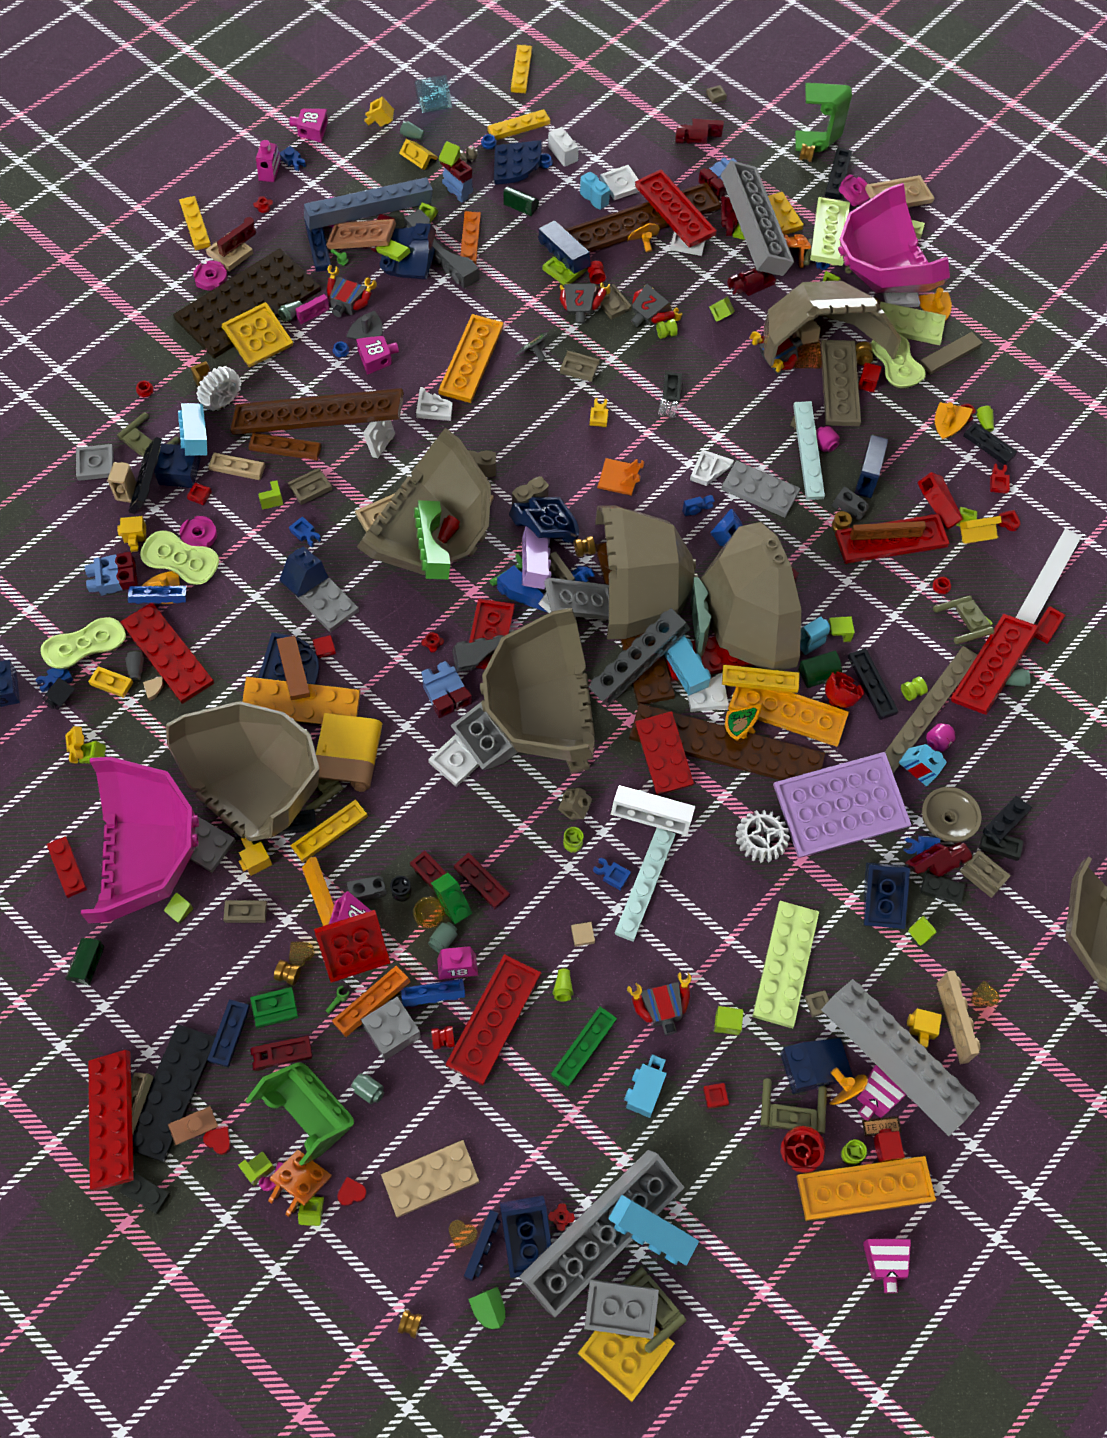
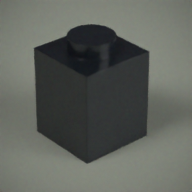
(57, 694)

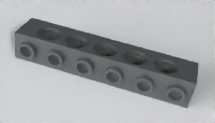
(649, 656)

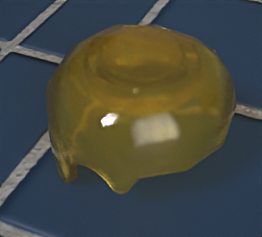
(428, 912)

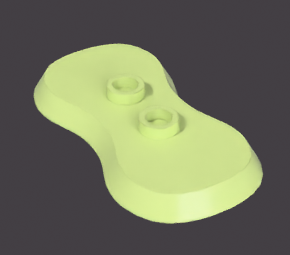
(902, 370)
(190, 562)
(97, 637)

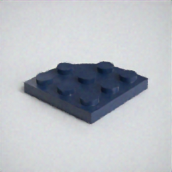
(516, 161)
(272, 664)

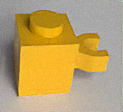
(380, 112)
(132, 531)
(254, 857)
(924, 1025)

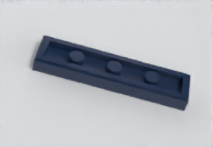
(318, 248)

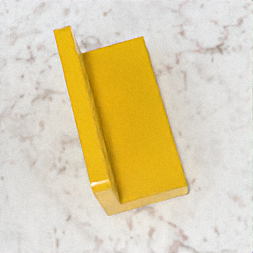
(416, 153)
(979, 529)

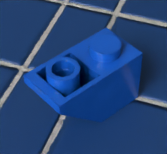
(726, 527)

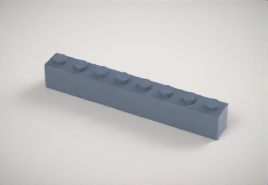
(367, 203)

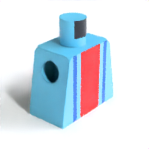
(923, 763)

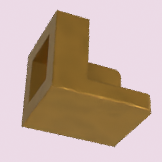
(199, 371)

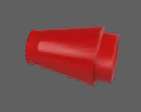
(448, 528)

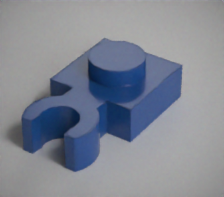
(292, 157)
(695, 505)
(304, 530)
(581, 573)
(53, 675)
(922, 844)
(614, 875)

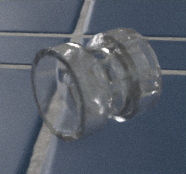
(668, 408)

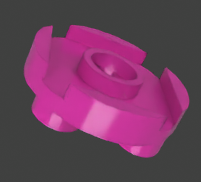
(848, 190)
(202, 272)
(198, 524)

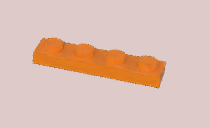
(470, 235)
(370, 1001)

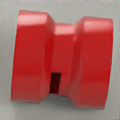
(596, 272)
(442, 1037)

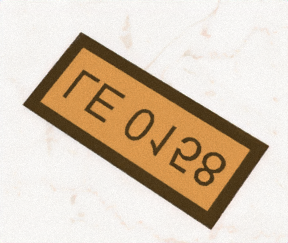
(874, 1125)

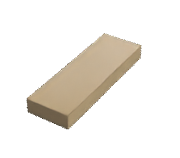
(236, 466)

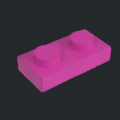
(312, 309)

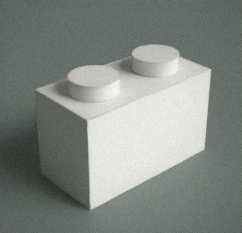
(563, 146)

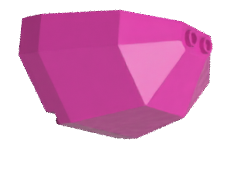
(883, 247)
(148, 833)

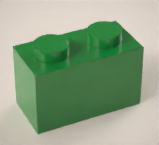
(451, 898)

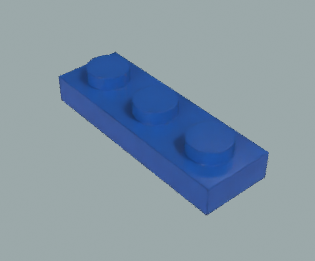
(157, 594)
(433, 992)

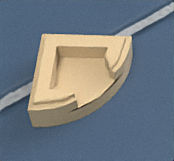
(153, 687)

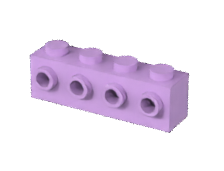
(535, 559)

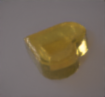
(300, 952)
(985, 995)
(462, 1234)

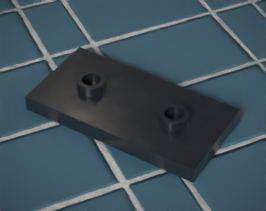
(145, 474)

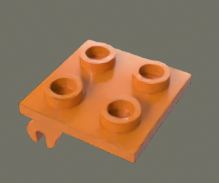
(798, 241)
(620, 476)
(298, 1180)

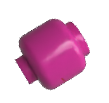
(827, 439)
(941, 737)

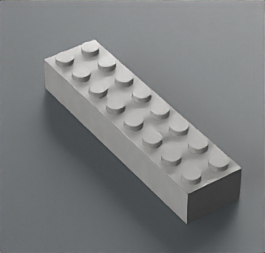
(757, 218)
(901, 1057)
(592, 1240)

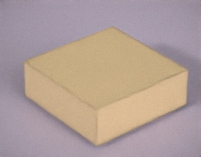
(583, 934)

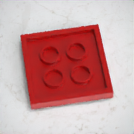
(352, 946)

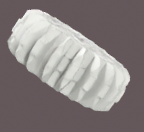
(218, 388)
(775, 831)

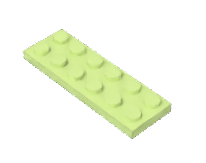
(827, 230)
(785, 964)

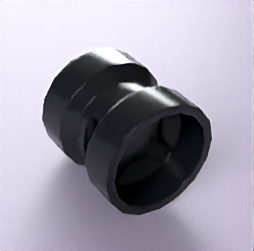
(400, 884)

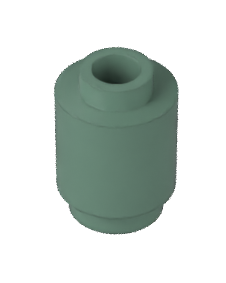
(443, 936)
(368, 1088)

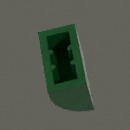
(520, 201)
(819, 668)
(85, 961)

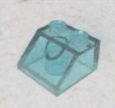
(433, 93)

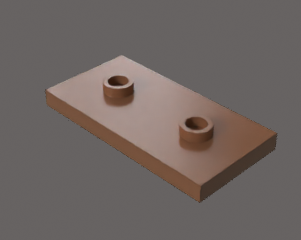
(361, 234)

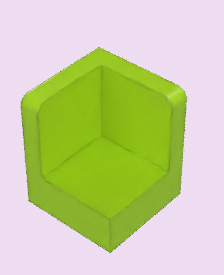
(722, 309)
(271, 498)
(842, 626)
(728, 1020)
(257, 1168)

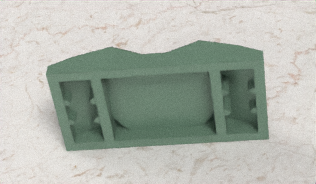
(700, 615)

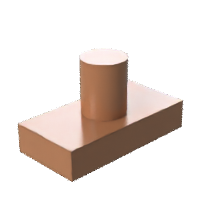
(192, 1125)

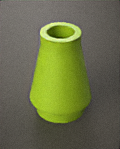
(986, 417)
(563, 986)

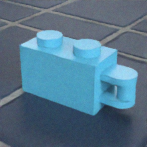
(646, 1088)

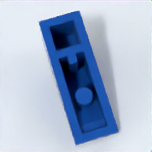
(511, 585)

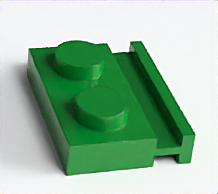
(274, 1007)

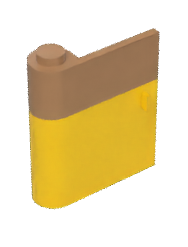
(348, 749)

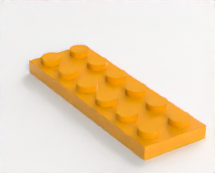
(471, 358)
(322, 699)
(794, 713)
(865, 1188)

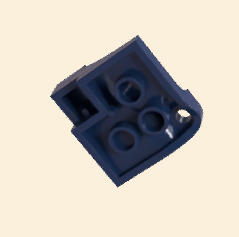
(418, 262)
(546, 518)

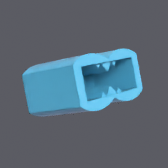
(594, 190)
(814, 635)

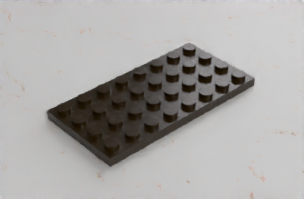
(271, 280)

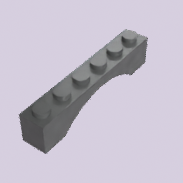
(460, 268)
(469, 655)

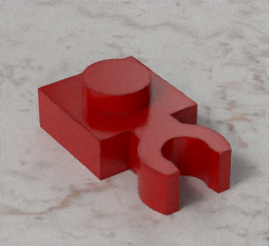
(999, 481)

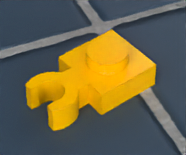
(599, 414)
(74, 741)

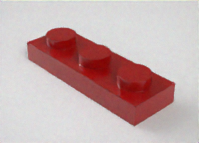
(66, 867)

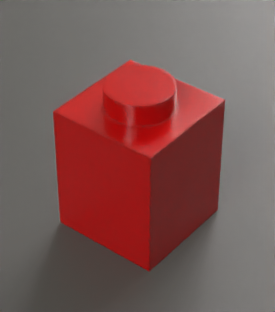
(869, 377)
(888, 1145)

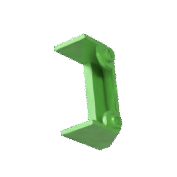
(834, 102)
(308, 1104)

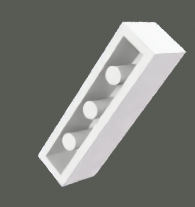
(652, 810)

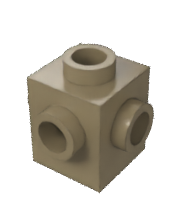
(575, 803)

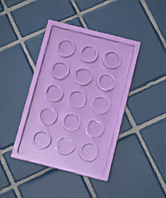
(841, 804)

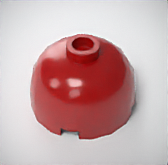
(842, 691)
(803, 1149)

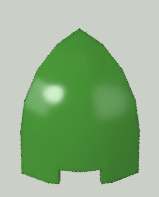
(489, 1308)

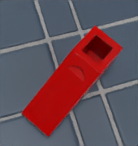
(940, 499)

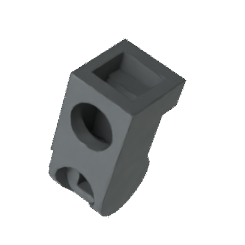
(851, 504)
(367, 888)

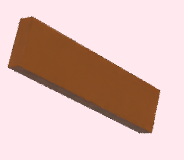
(285, 446)
(887, 530)
(293, 668)

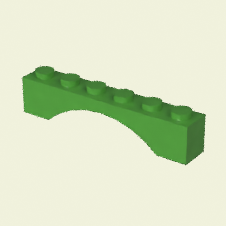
(434, 558)

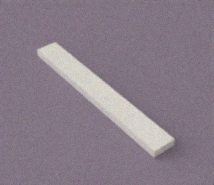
(1048, 576)

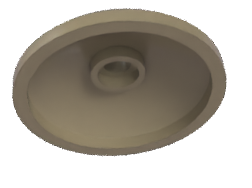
(958, 808)

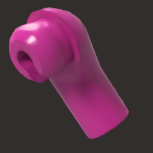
(265, 1183)

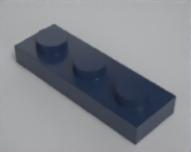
(228, 1033)
(483, 1246)

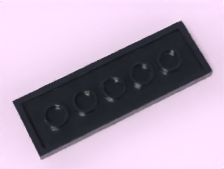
(171, 1091)

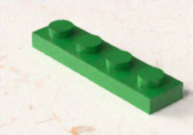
(583, 1047)

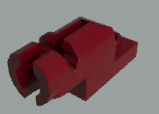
(699, 131)
(750, 281)
(940, 859)

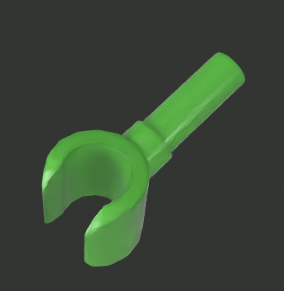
(342, 260)
(342, 998)

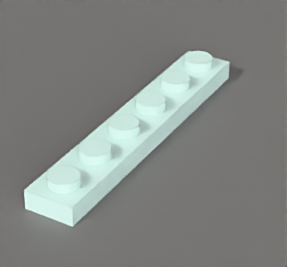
(808, 450)
(645, 884)

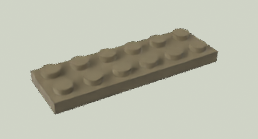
(840, 383)

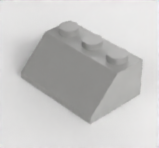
(483, 738)

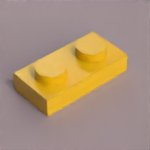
(110, 682)

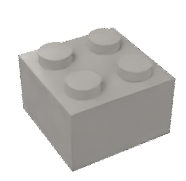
(391, 1028)

